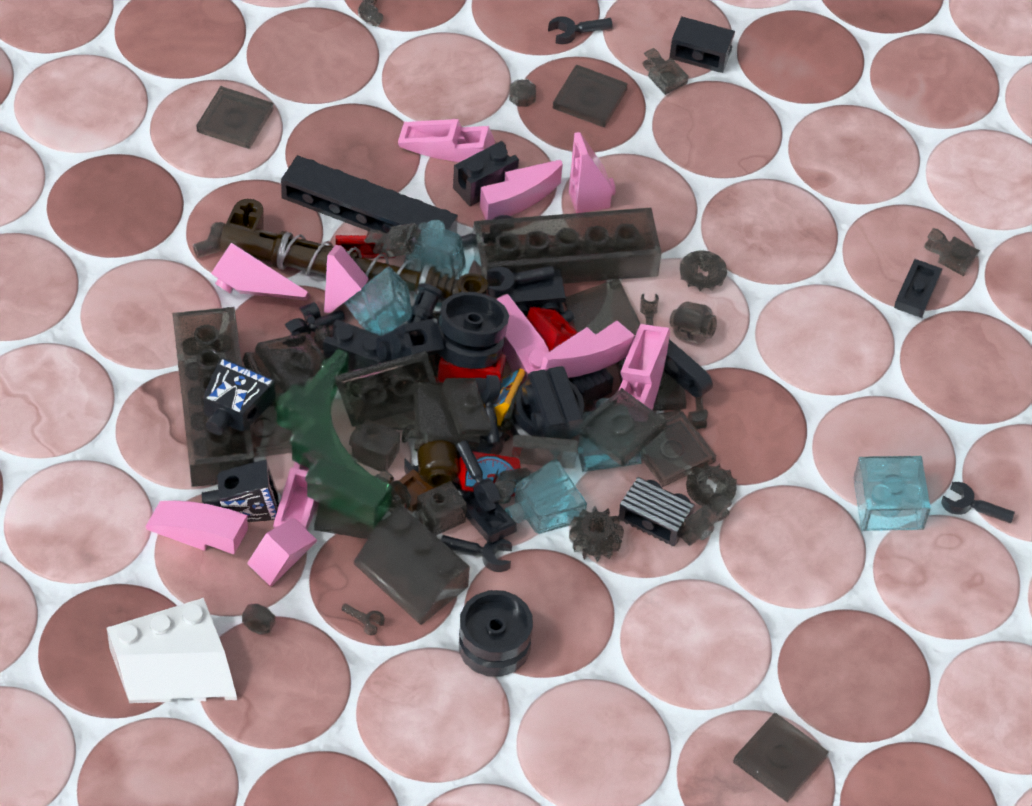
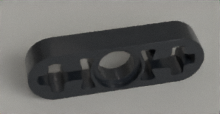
(686, 371)

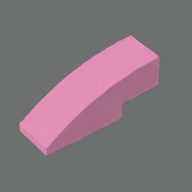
(445, 139)
(520, 190)
(590, 351)
(645, 363)
(294, 499)
(199, 524)

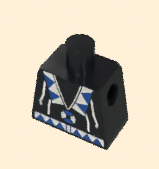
(236, 397)
(247, 491)

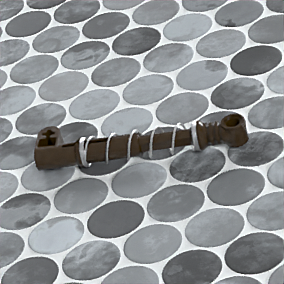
(290, 251)

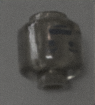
(693, 322)

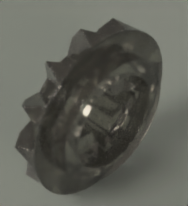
(709, 263)
(702, 492)

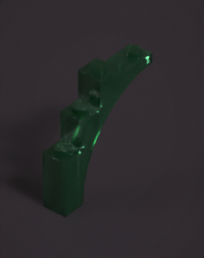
(332, 473)

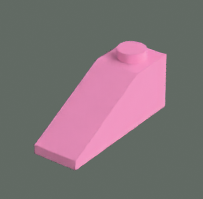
(589, 182)
(250, 276)
(522, 342)

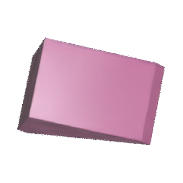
(343, 278)
(280, 550)

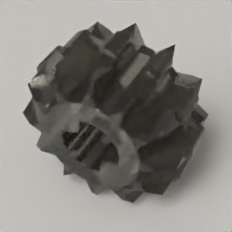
(596, 533)

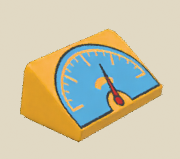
(509, 387)

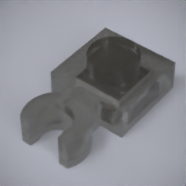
(702, 522)

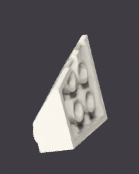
(171, 656)

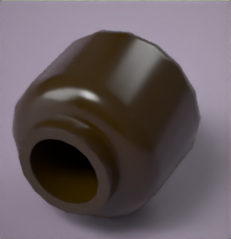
(438, 462)

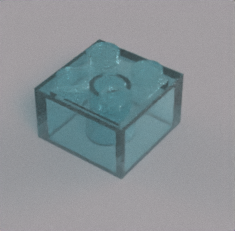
(891, 493)

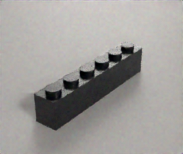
(355, 199)

